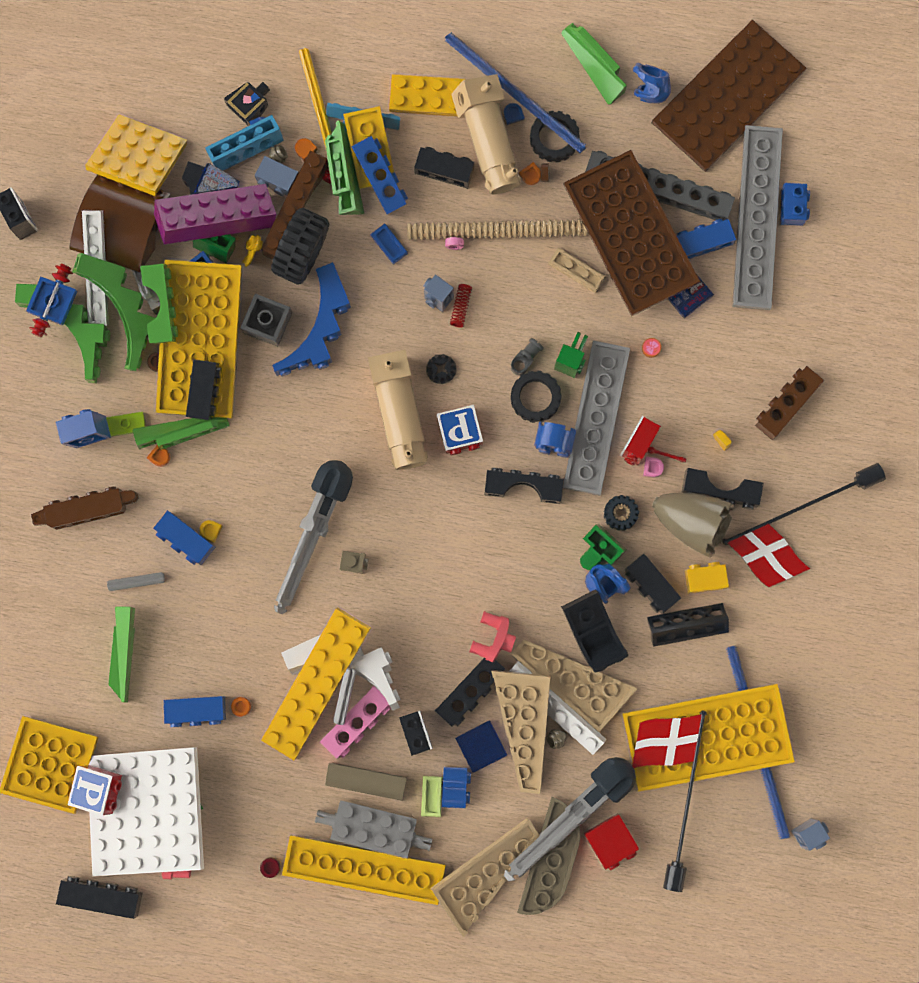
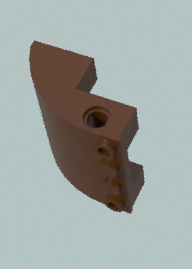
(127, 222)

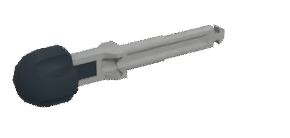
(332, 485)
(612, 781)

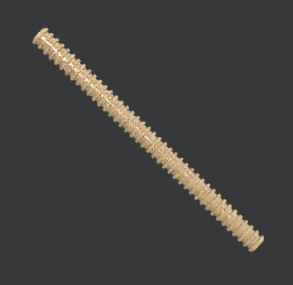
(496, 229)

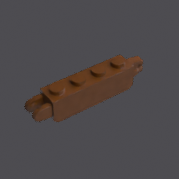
(84, 509)

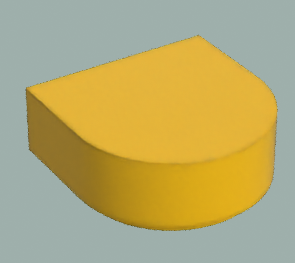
(722, 439)
(210, 530)

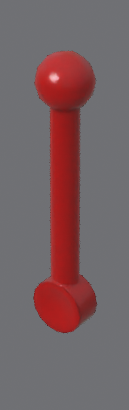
(651, 450)

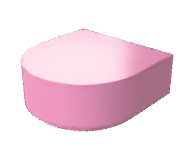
(653, 467)

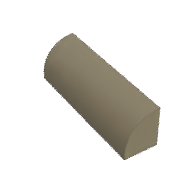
(366, 781)

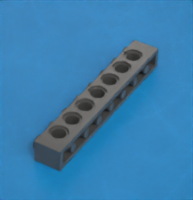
(682, 201)

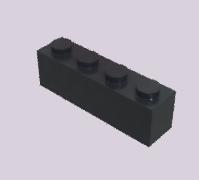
(99, 898)

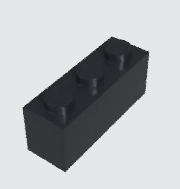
(444, 167)
(203, 390)
(652, 584)

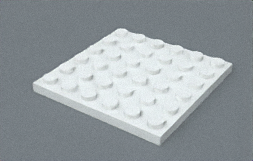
(155, 814)

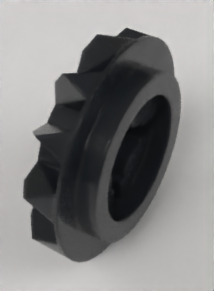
(442, 377)

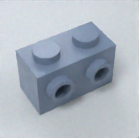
(276, 176)
(438, 293)
(811, 834)

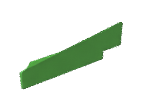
(596, 62)
(343, 171)
(176, 432)
(122, 652)

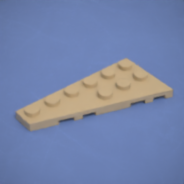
(586, 692)
(524, 713)
(479, 879)

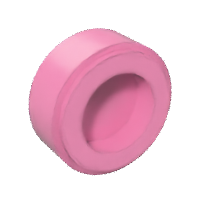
(454, 243)

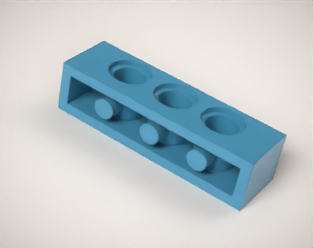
(245, 143)

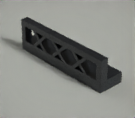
(689, 628)

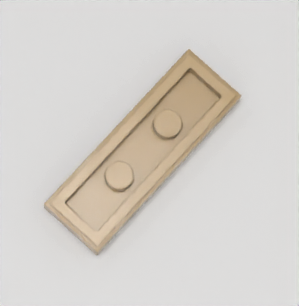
(576, 270)

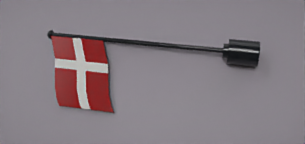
(770, 554)
(671, 743)

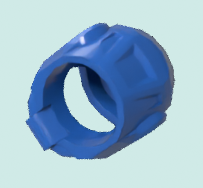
(656, 86)
(606, 581)

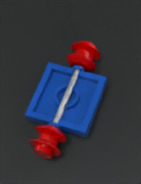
(51, 300)

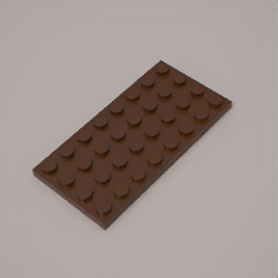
(728, 95)
(631, 233)

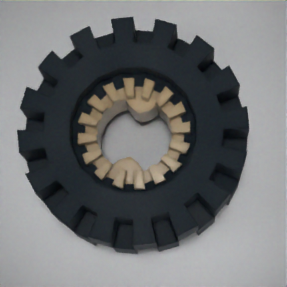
(621, 523)

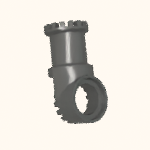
(526, 356)

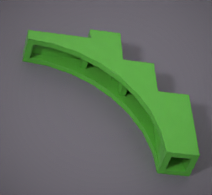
(127, 302)
(88, 335)

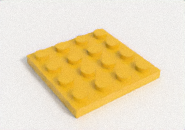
(136, 155)
(46, 762)

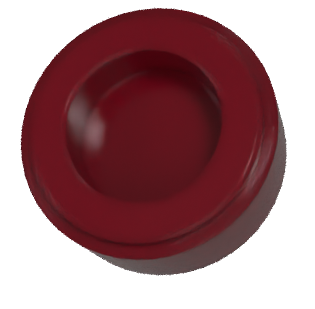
(270, 867)

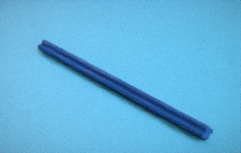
(515, 93)
(771, 787)

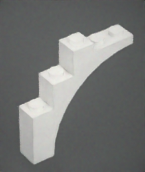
(371, 666)

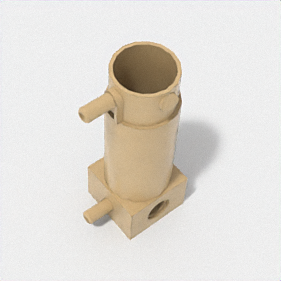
(479, 103)
(398, 409)

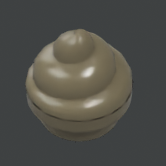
(278, 153)
(556, 738)

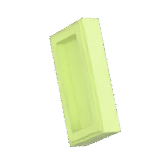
(431, 796)

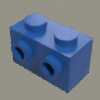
(794, 204)

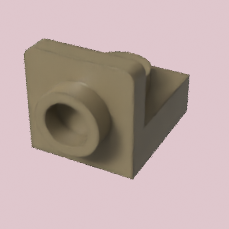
(353, 562)

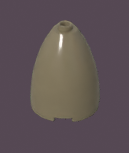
(695, 519)

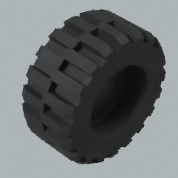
(300, 246)

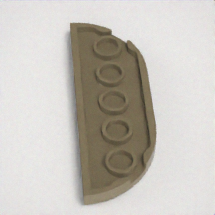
(551, 874)

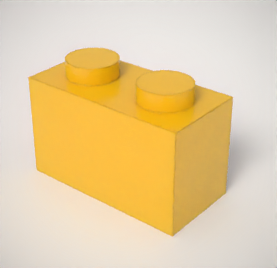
(706, 578)

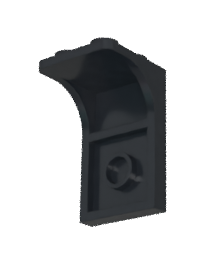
(594, 631)

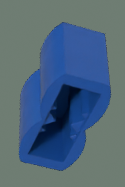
(454, 787)

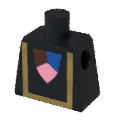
(248, 101)

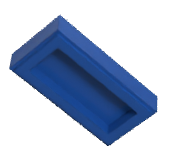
(389, 244)

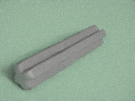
(145, 291)
(136, 581)
(344, 696)

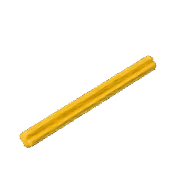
(315, 93)

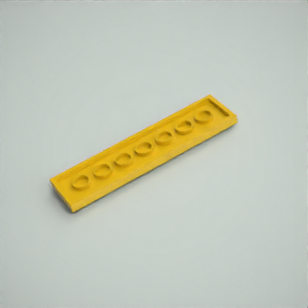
(316, 683)
(362, 869)

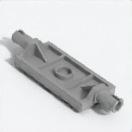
(373, 829)

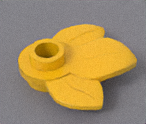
(252, 244)

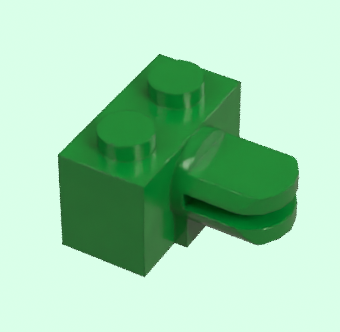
(218, 247)
(570, 359)
(601, 547)

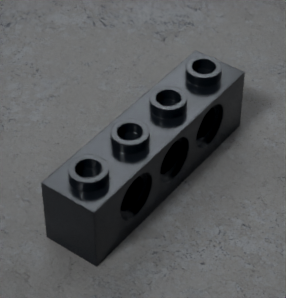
(446, 710)

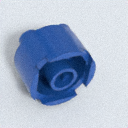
(554, 438)

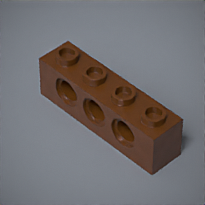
(809, 381)

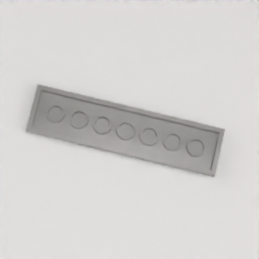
(596, 418)

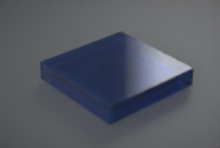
(481, 746)

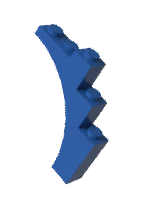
(313, 349)

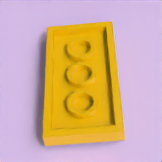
(423, 95)
(360, 126)

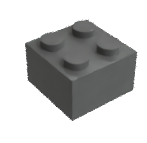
(266, 320)

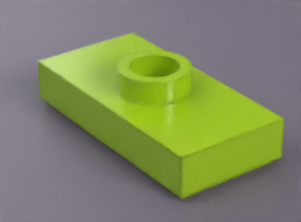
(125, 423)

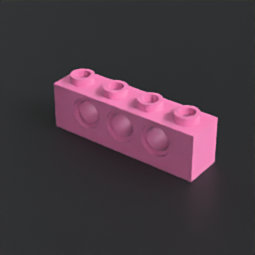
(331, 740)

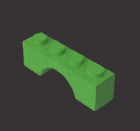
(162, 327)

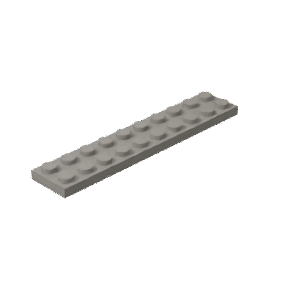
(757, 218)

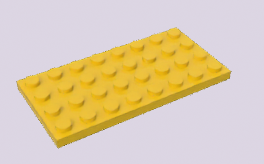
(207, 328)
(738, 735)

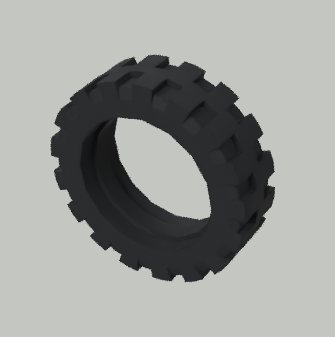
(549, 154)
(541, 377)

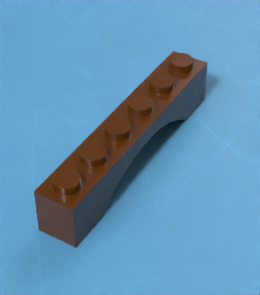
(299, 194)

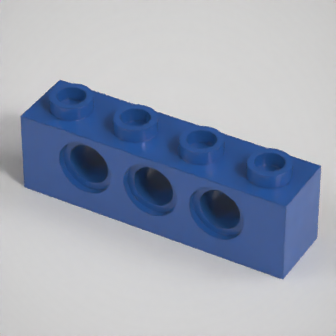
(361, 150)

